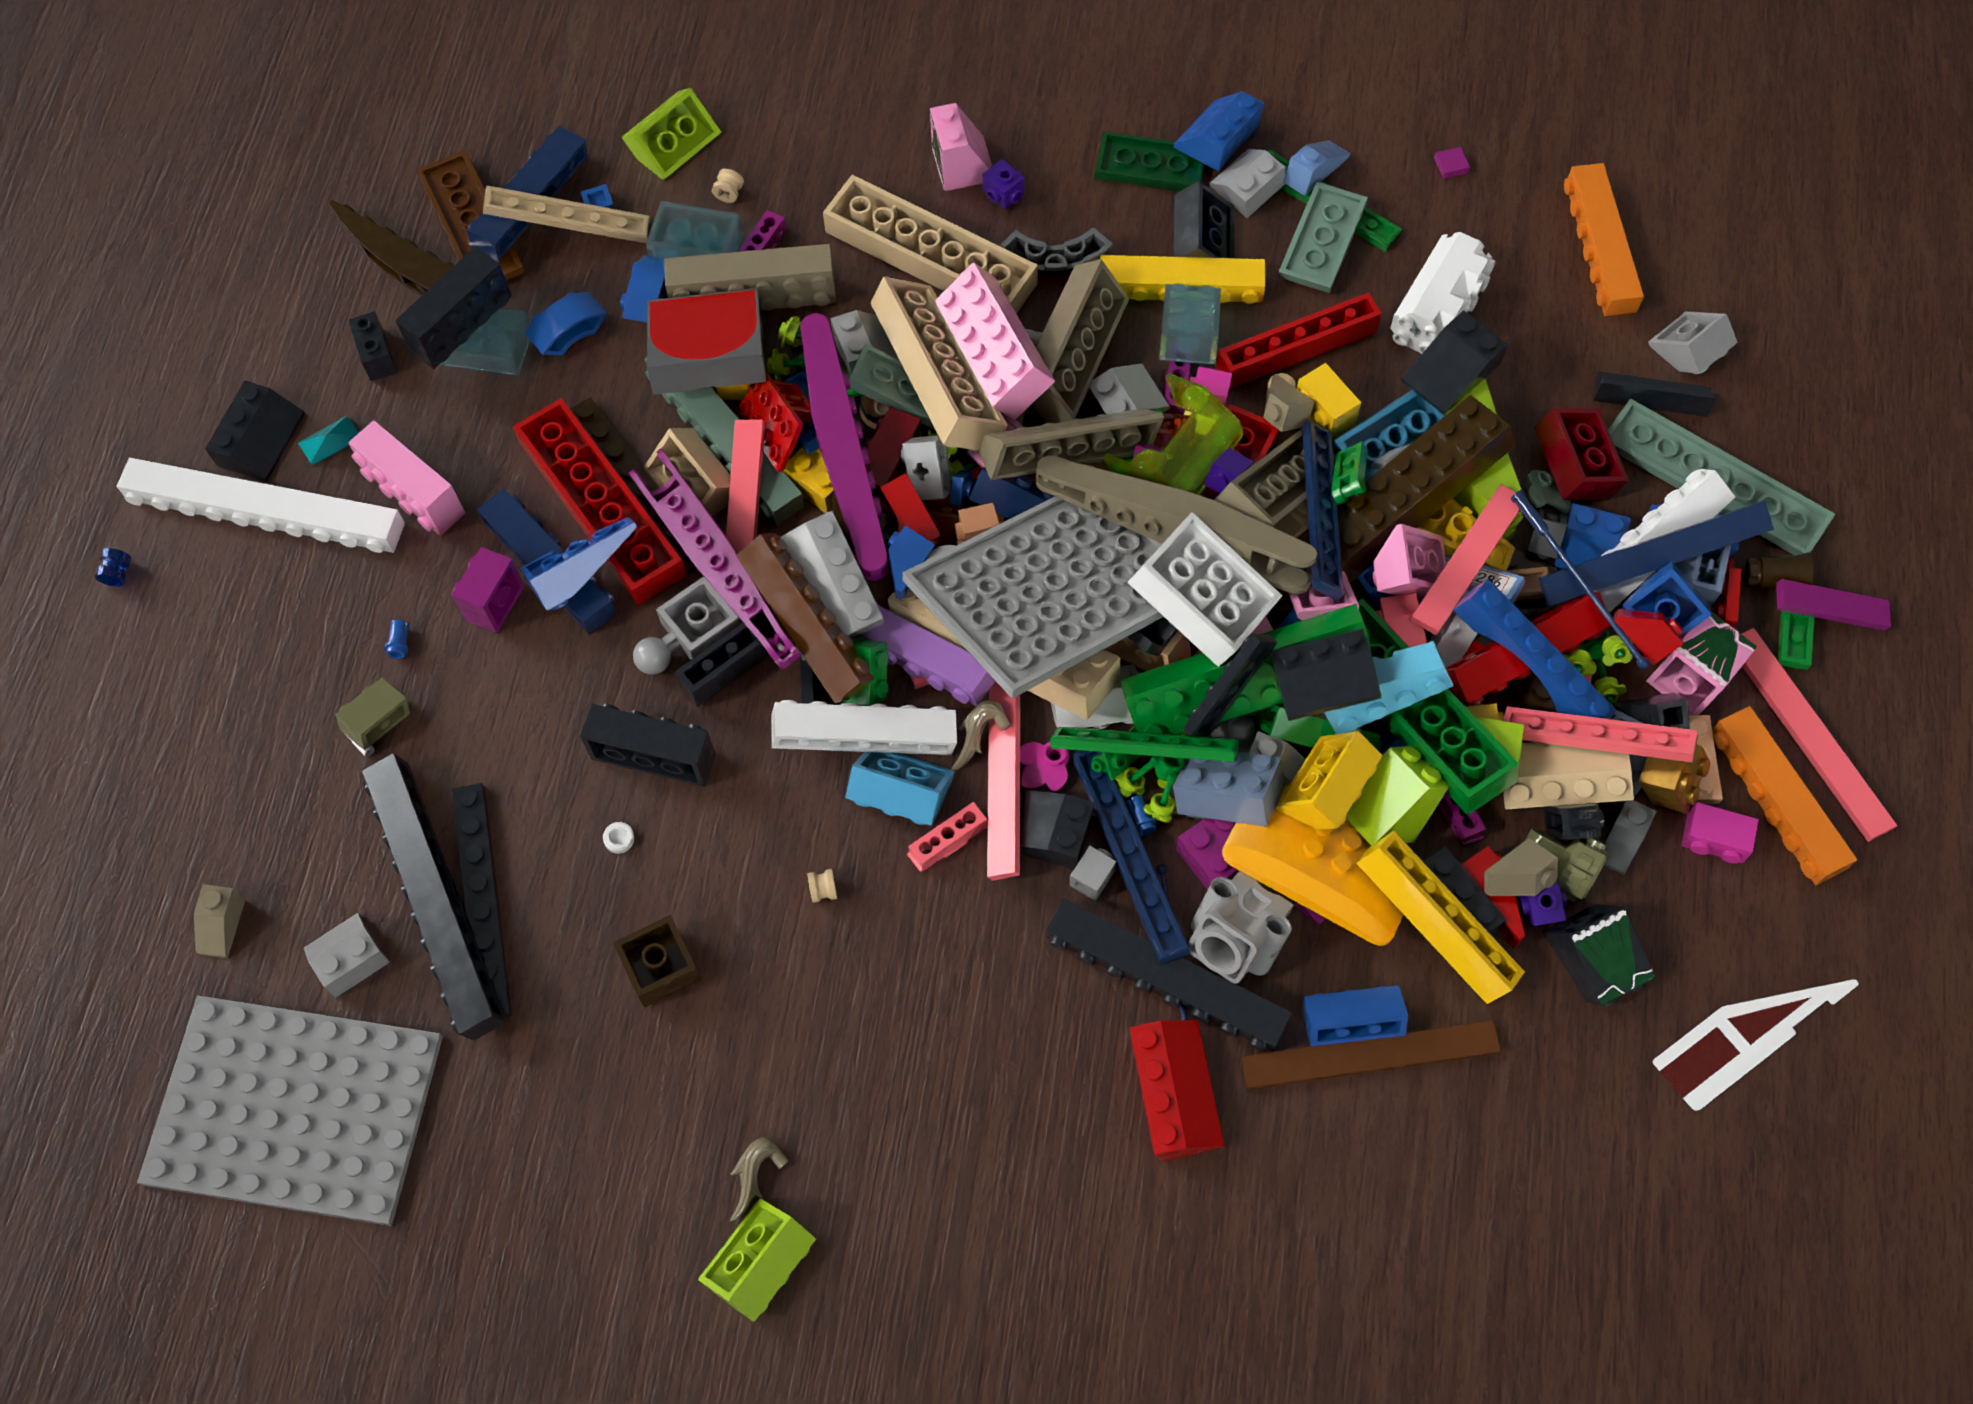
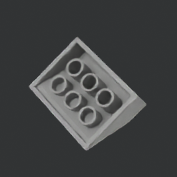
(835, 574)

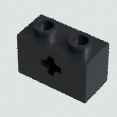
(372, 346)

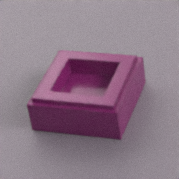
(1452, 162)

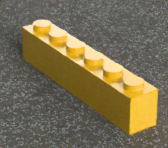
(1147, 275)
(1440, 917)

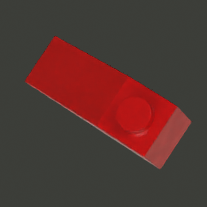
(1507, 905)

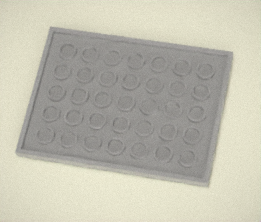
(1038, 591)
(292, 1110)

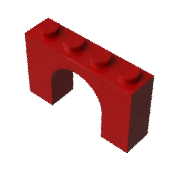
(909, 509)

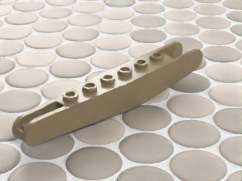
(1160, 509)

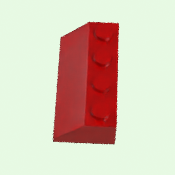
(1176, 1088)

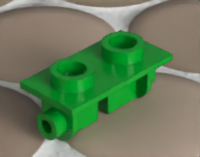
(1113, 762)

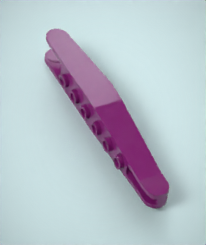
(840, 446)
(714, 556)

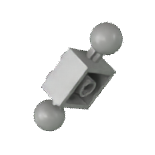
(694, 623)

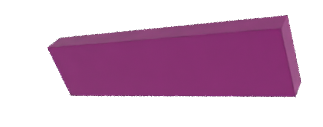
(1833, 605)

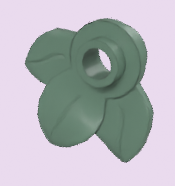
(1544, 490)

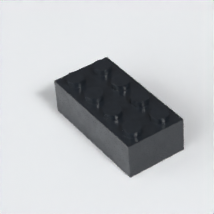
(454, 308)
(648, 744)

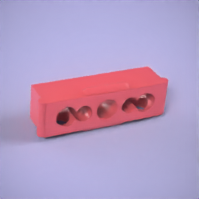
(947, 846)

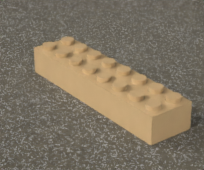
(922, 241)
(935, 364)
(1074, 689)

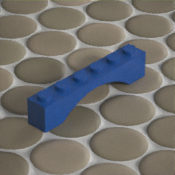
(1496, 617)

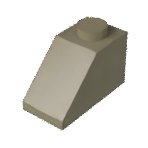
(1286, 405)
(1522, 872)
(216, 920)

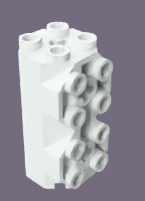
(1442, 290)

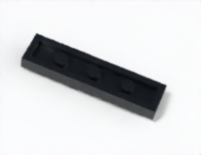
(1229, 686)

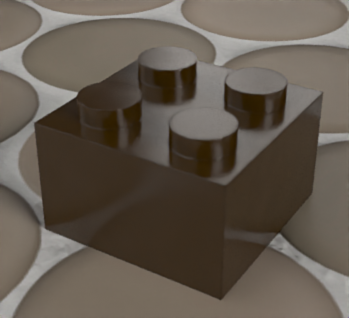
(657, 961)

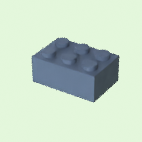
(1230, 790)

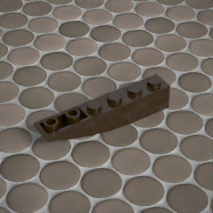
(392, 254)

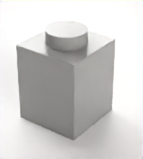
(1093, 872)

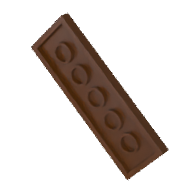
(458, 201)

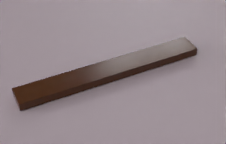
(1370, 1055)

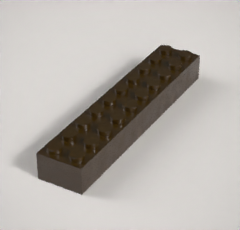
(1415, 485)

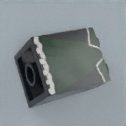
(1601, 953)

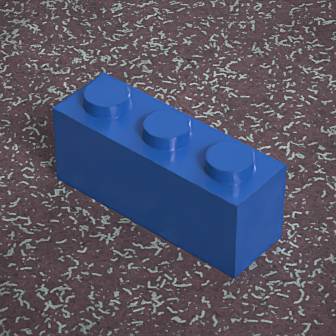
(1355, 1015)

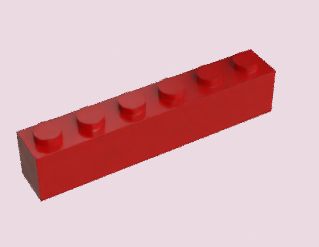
(1300, 340)
(1494, 665)

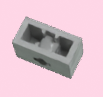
(932, 455)

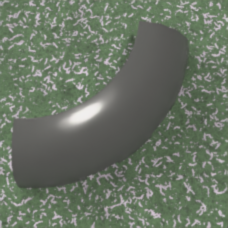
(1059, 257)

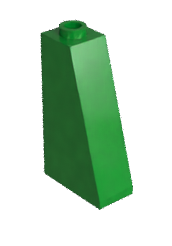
(1303, 730)

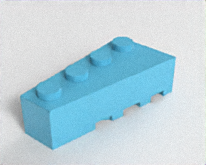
(1403, 680)

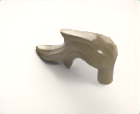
(974, 726)
(748, 1170)

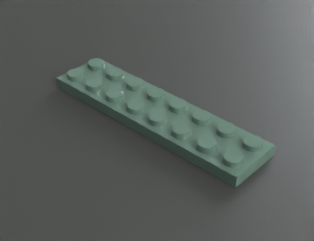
(1676, 453)

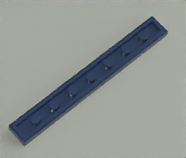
(1322, 510)
(1658, 552)
(1132, 860)

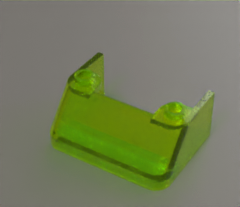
(1194, 447)

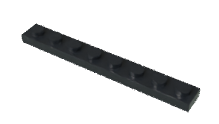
(480, 884)

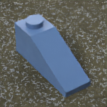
(1313, 165)

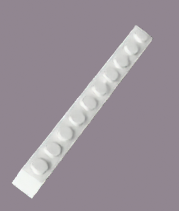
(261, 505)

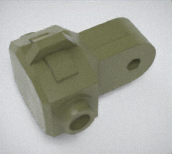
(1577, 862)

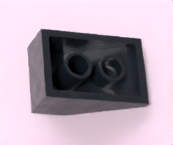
(1455, 362)
(1054, 826)

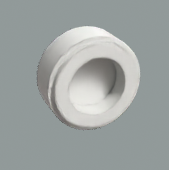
(618, 837)

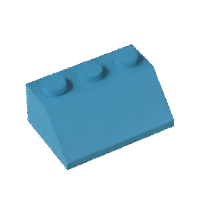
(899, 786)

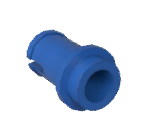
(396, 645)
(1144, 822)

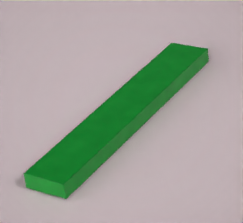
(1371, 225)
(1145, 744)

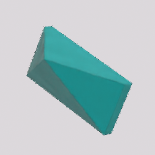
(328, 440)

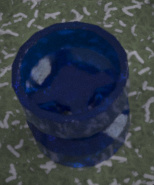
(112, 567)

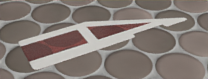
(1738, 1040)

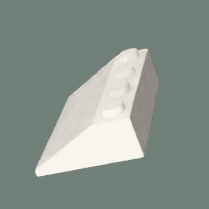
(1205, 589)

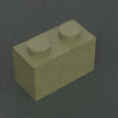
(372, 713)

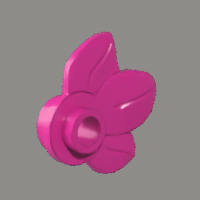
(1041, 769)

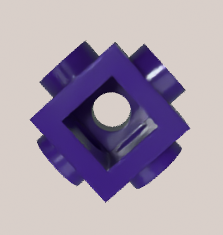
(1003, 184)
(1551, 912)

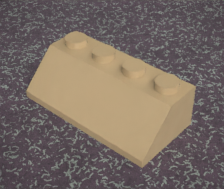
(1569, 776)

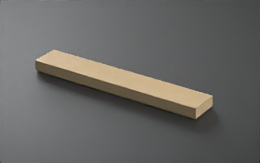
(566, 214)

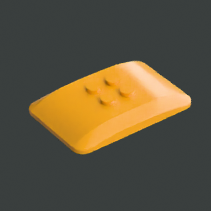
(1316, 872)

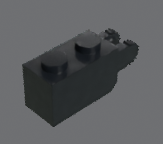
(1574, 821)

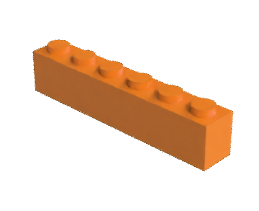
(1603, 240)
(1783, 796)

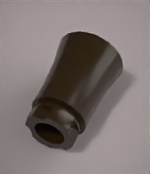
(1768, 570)

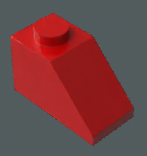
(1650, 632)

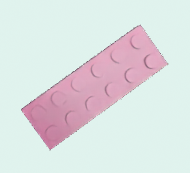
(994, 341)

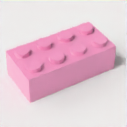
(406, 478)

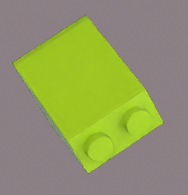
(1482, 489)
(1397, 796)

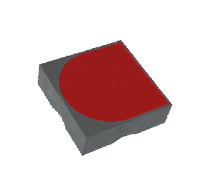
(705, 341)

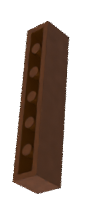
(805, 617)

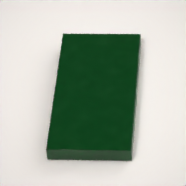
(1145, 163)

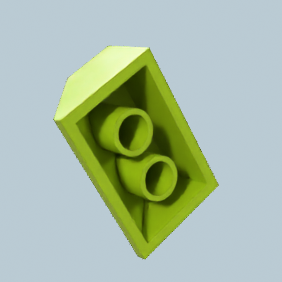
(672, 133)
(757, 1259)

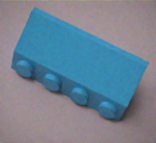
(1390, 428)

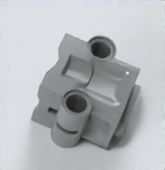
(1239, 927)

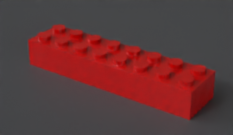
(599, 498)

